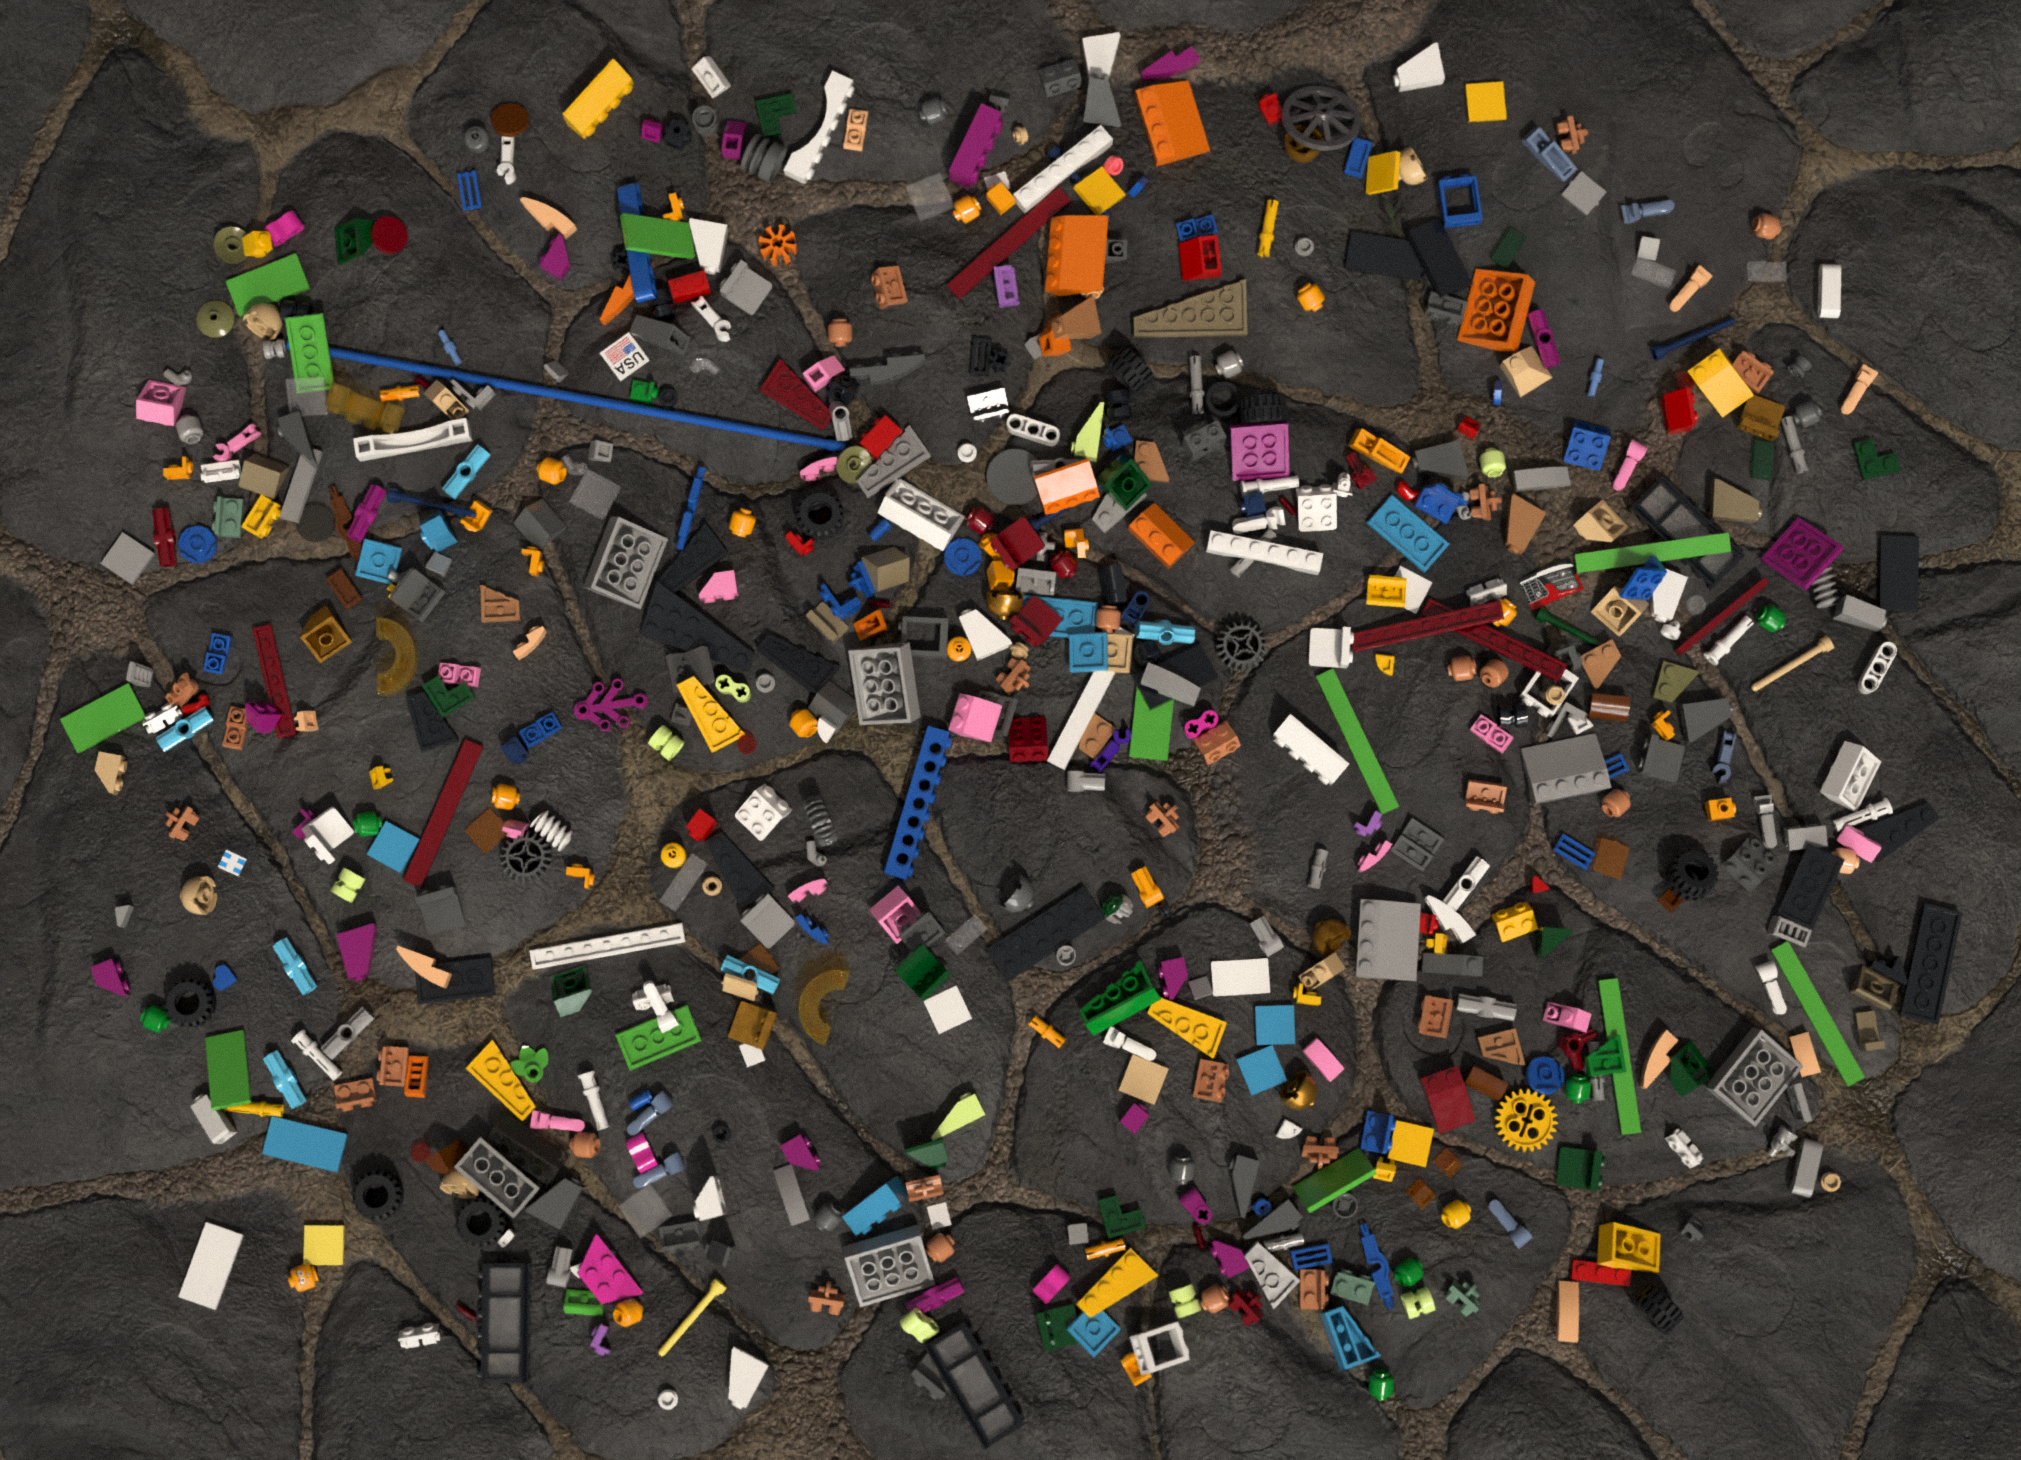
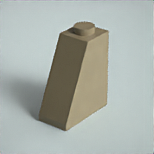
(1732, 504)

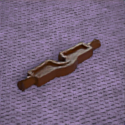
(343, 517)

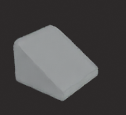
(1648, 248)
(1033, 346)
(556, 371)
(600, 451)
(438, 564)
(123, 914)
(1200, 988)
(1077, 1233)

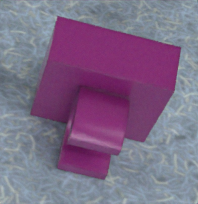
(651, 130)

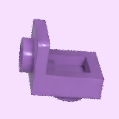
(1374, 823)
(599, 1334)

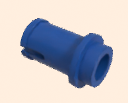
(879, 530)
(641, 1100)

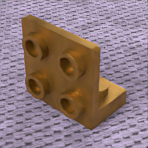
(1761, 418)
(752, 1025)

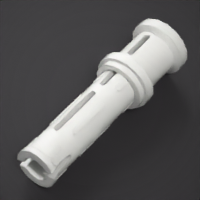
(1268, 485)
(1723, 646)
(1870, 812)
(310, 1048)
(591, 1090)

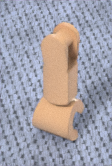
(1697, 280)
(1865, 377)

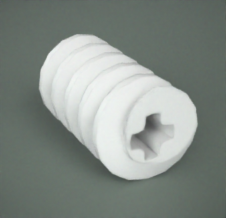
(552, 829)

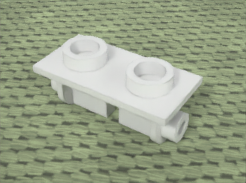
(221, 471)
(1343, 486)
(1495, 590)
(155, 720)
(642, 1002)
(1689, 1155)
(410, 1336)

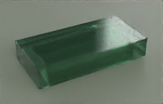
(1508, 248)
(1762, 460)

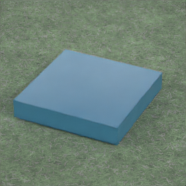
(377, 560)
(1088, 652)
(393, 847)
(1275, 1025)
(1261, 1070)
(1093, 1332)

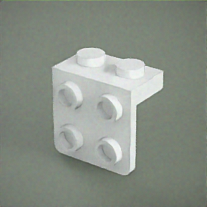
(1316, 508)
(1330, 647)
(762, 811)
(326, 833)

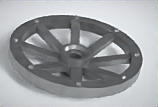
(1321, 115)

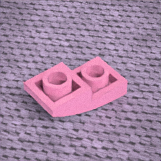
(813, 470)
(459, 674)
(1491, 734)
(515, 828)
(1862, 845)
(1369, 860)
(813, 887)
(1323, 1059)

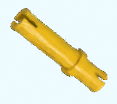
(1267, 236)
(261, 1108)

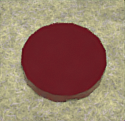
(389, 235)

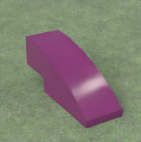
(1171, 65)

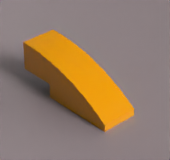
(1379, 450)

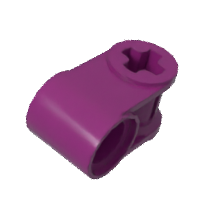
(1193, 1203)

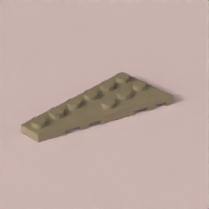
(1204, 315)

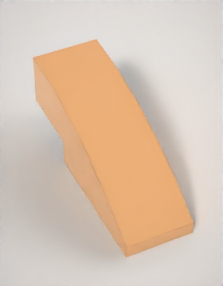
(549, 217)
(425, 967)
(1657, 1058)
(1567, 1311)

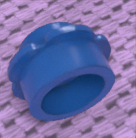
(1262, 1202)

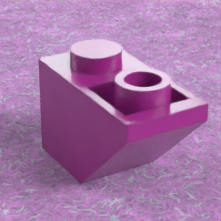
(733, 140)
(557, 260)
(262, 716)
(1174, 975)
(110, 977)
(799, 1154)
(1231, 1259)

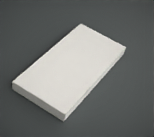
(211, 1265)

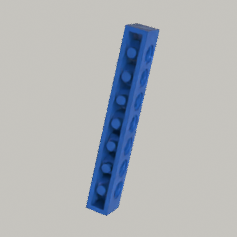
(932, 736)

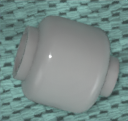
(1229, 364)
(189, 429)

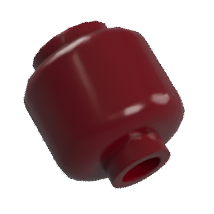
(979, 520)
(1064, 564)

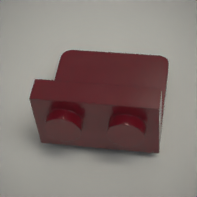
(1017, 543)
(1035, 622)
(1028, 739)

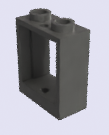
(1208, 437)
(944, 624)

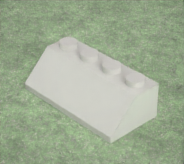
(921, 515)
(1310, 749)

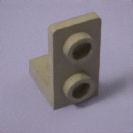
(1868, 1031)

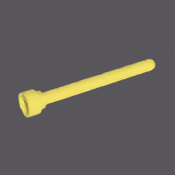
(716, 1288)

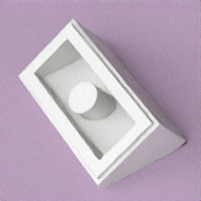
(711, 76)

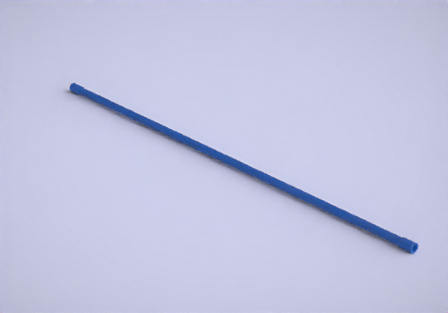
(829, 444)

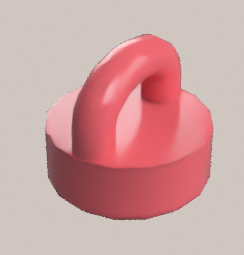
(1113, 165)

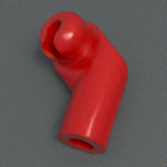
(1405, 491)
(193, 707)

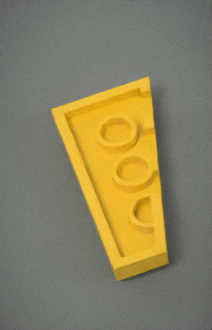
(1195, 1027)
(498, 1077)

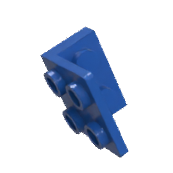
(1587, 445)
(1439, 501)
(1644, 580)
(1377, 1132)

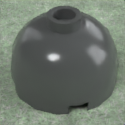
(1017, 895)

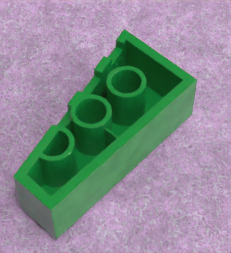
(1120, 1000)

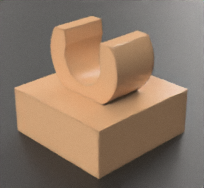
(307, 721)

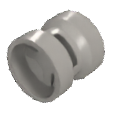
(274, 348)
(1068, 953)

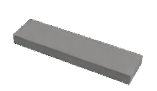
(299, 489)

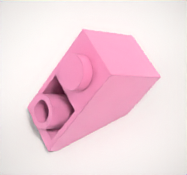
(823, 372)
(720, 586)
(1567, 1016)

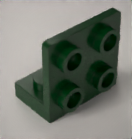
(1054, 1325)

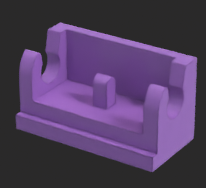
(1006, 286)

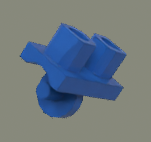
(862, 580)

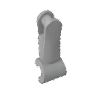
(1764, 806)

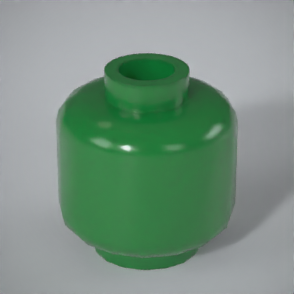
(1771, 617)
(367, 823)
(155, 1018)
(1578, 1088)
(1408, 1272)
(1381, 1384)

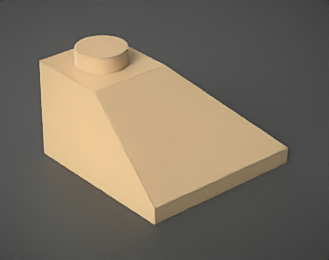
(1525, 371)
(1600, 523)
(1618, 612)

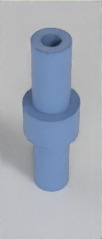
(449, 347)
(1595, 377)

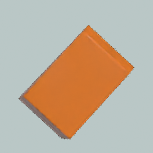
(870, 625)

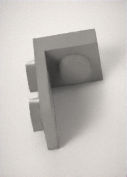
(484, 395)
(1575, 714)

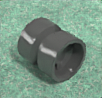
(705, 121)
(1344, 1206)

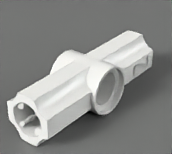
(1473, 875)

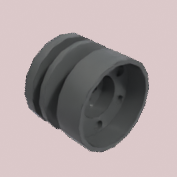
(766, 159)

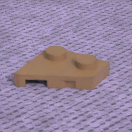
(1150, 462)
(498, 607)
(1600, 661)
(1096, 736)
(1502, 1047)

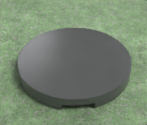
(1010, 477)

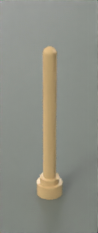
(1823, 645)

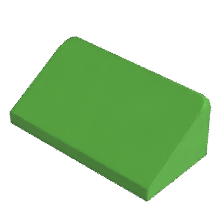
(582, 1303)

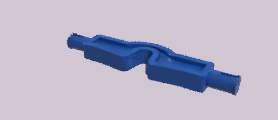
(692, 504)
(1379, 1276)

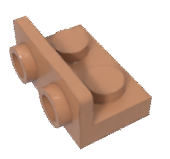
(889, 286)
(1211, 1080)
(355, 1093)
(1313, 1289)

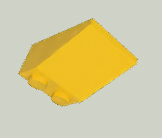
(1721, 382)
(1628, 1248)

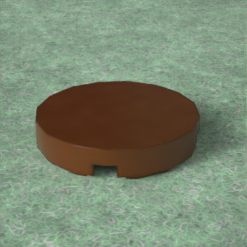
(509, 120)

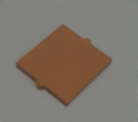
(486, 831)
(1610, 858)
(759, 959)

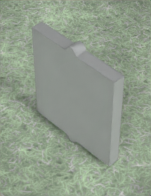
(1583, 193)

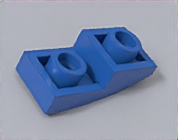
(1196, 228)
(218, 653)
(540, 730)
(818, 934)

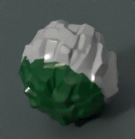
(1116, 907)

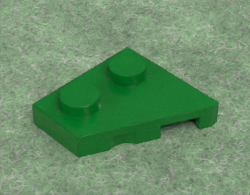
(1606, 1059)

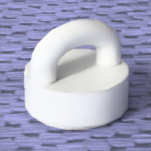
(1671, 632)

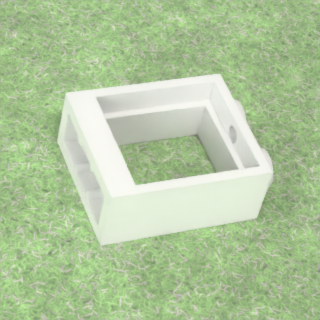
(1567, 677)
(1143, 1352)

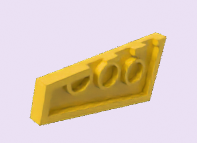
(709, 716)
(1120, 1280)

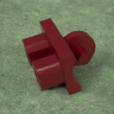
(1250, 1305)

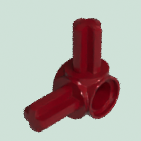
(1362, 474)
(1576, 1047)

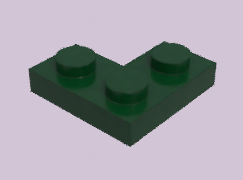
(770, 110)
(1871, 465)
(446, 700)
(1119, 1223)

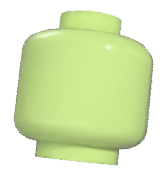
(1492, 462)

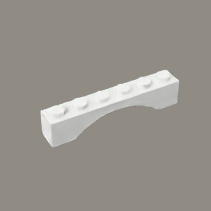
(1083, 152)
(802, 161)
(394, 444)
(1248, 548)

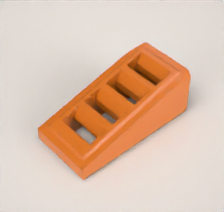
(409, 1076)

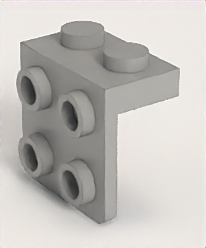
(745, 288)
(767, 921)

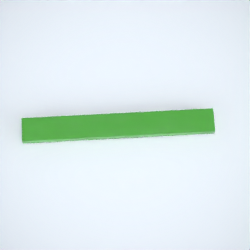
(1662, 550)
(1357, 741)
(1817, 1014)
(1622, 1082)

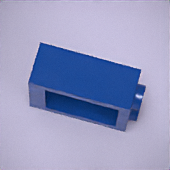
(1464, 219)

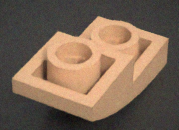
(855, 129)
(535, 636)
(1805, 1054)

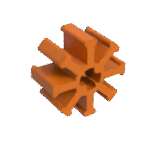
(772, 249)

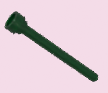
(1544, 616)

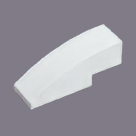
(1450, 918)

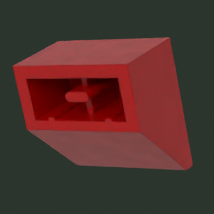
(1200, 258)
(1679, 411)

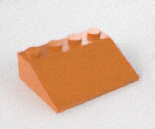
(1171, 122)
(1076, 254)
(1496, 310)

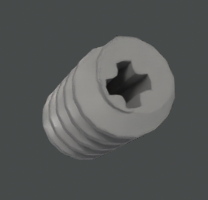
(1825, 590)

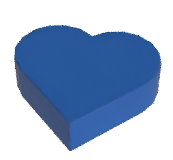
(1138, 187)
(1497, 392)
(224, 977)

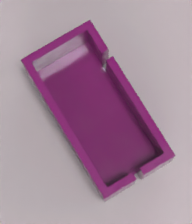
(975, 146)

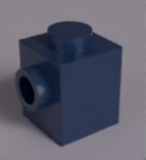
(1253, 504)
(515, 751)

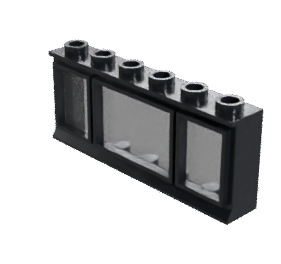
(1676, 518)
(504, 1323)
(974, 1385)

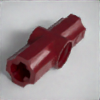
(164, 537)

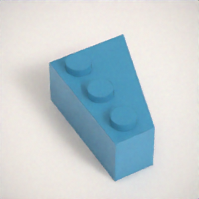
(437, 532)
(876, 1206)
(1346, 1339)

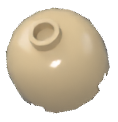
(1411, 168)
(264, 320)
(198, 895)
(457, 1183)

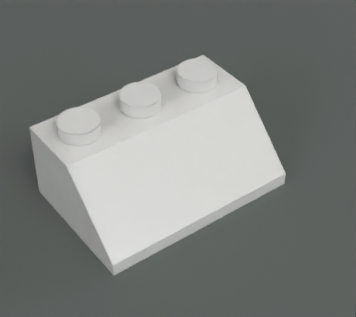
(1850, 776)
(710, 1200)

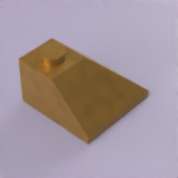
(324, 635)

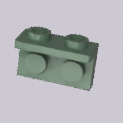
(228, 517)
(1352, 1287)

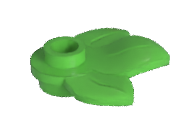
(530, 1060)

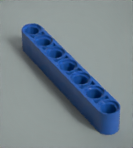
(639, 262)

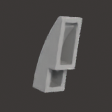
(1540, 478)
(1170, 684)
(791, 1195)

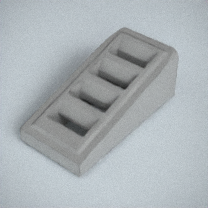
(139, 675)
(1777, 927)

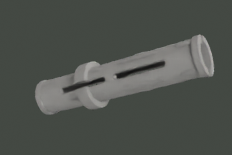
(1196, 385)
(1794, 445)
(1244, 563)
(1596, 1081)

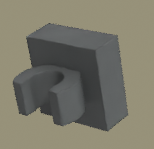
(1001, 99)
(681, 715)
(1695, 1228)

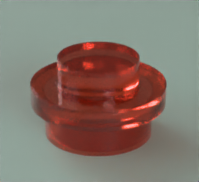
(1684, 380)
(746, 744)
(420, 1152)

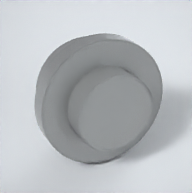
(1304, 246)
(765, 683)

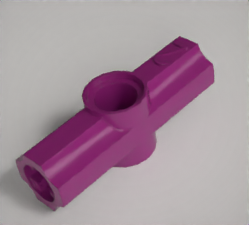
(1546, 350)
(366, 513)
(936, 1296)

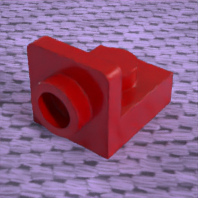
(1270, 108)
(796, 542)
(1428, 923)

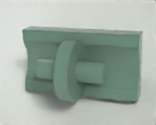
(1466, 1294)

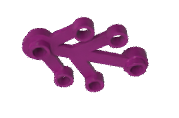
(606, 705)

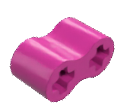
(284, 228)
(1200, 724)
(641, 1152)
(1051, 1283)

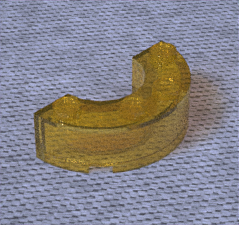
(364, 410)
(405, 661)
(811, 999)

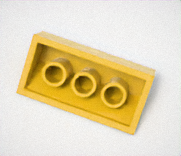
(598, 99)

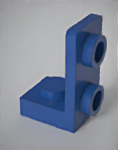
(1116, 438)
(848, 607)

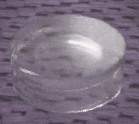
(1696, 605)

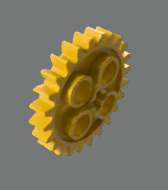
(1543, 1126)

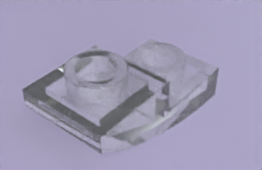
(1653, 272)
(1767, 272)
(966, 934)

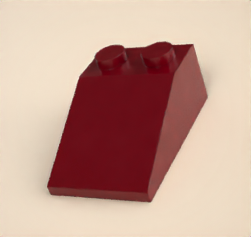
(1447, 1099)

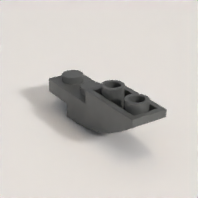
(896, 368)

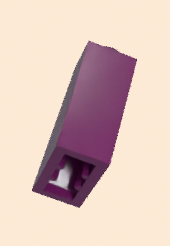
(358, 950)

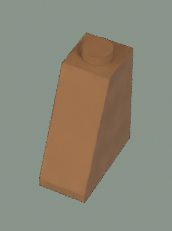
(1078, 322)
(1521, 524)

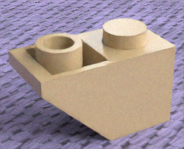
(446, 401)
(110, 770)
(1321, 972)

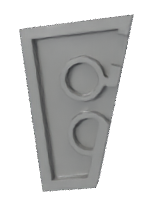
(1111, 513)
(1271, 1273)

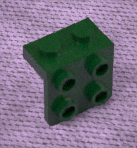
(922, 972)
(1580, 1168)

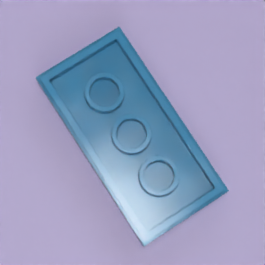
(1408, 533)
(1075, 614)
(305, 1144)

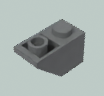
(1115, 251)

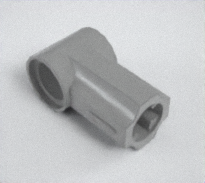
(840, 422)
(1079, 781)
(1268, 940)
(559, 1272)

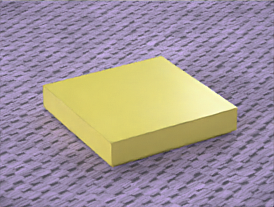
(324, 1244)

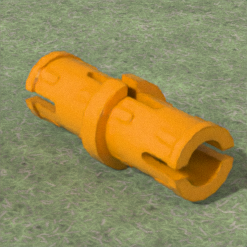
(399, 393)
(1047, 1031)
(1104, 1248)

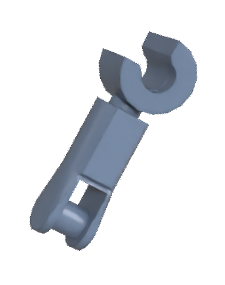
(1635, 212)
(1724, 756)
(660, 1103)
(673, 1165)
(1518, 1234)

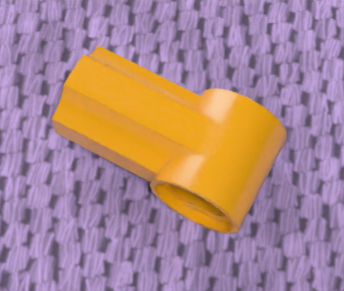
(1148, 889)

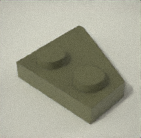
(1672, 681)

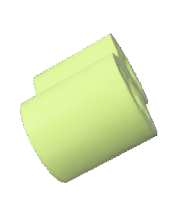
(733, 688)
(919, 1325)

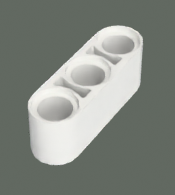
(1829, 290)
(1026, 423)
(1873, 676)

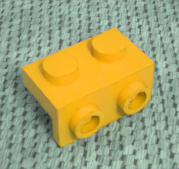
(261, 517)
(1386, 591)
(1514, 921)

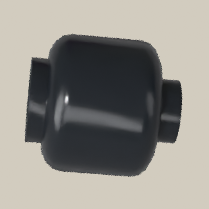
(1147, 652)

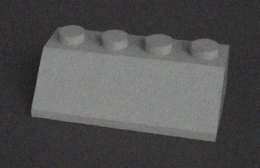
(496, 1177)

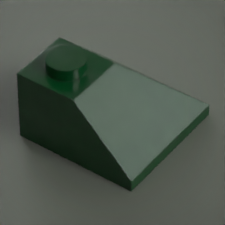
(352, 239)
(570, 990)
(1688, 1069)
(930, 1154)

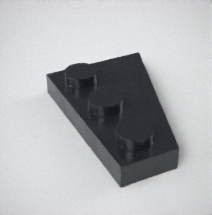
(428, 724)

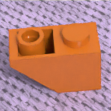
(1049, 345)

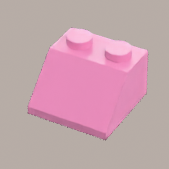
(160, 402)
(975, 718)
(895, 912)

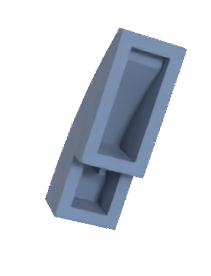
(1549, 153)

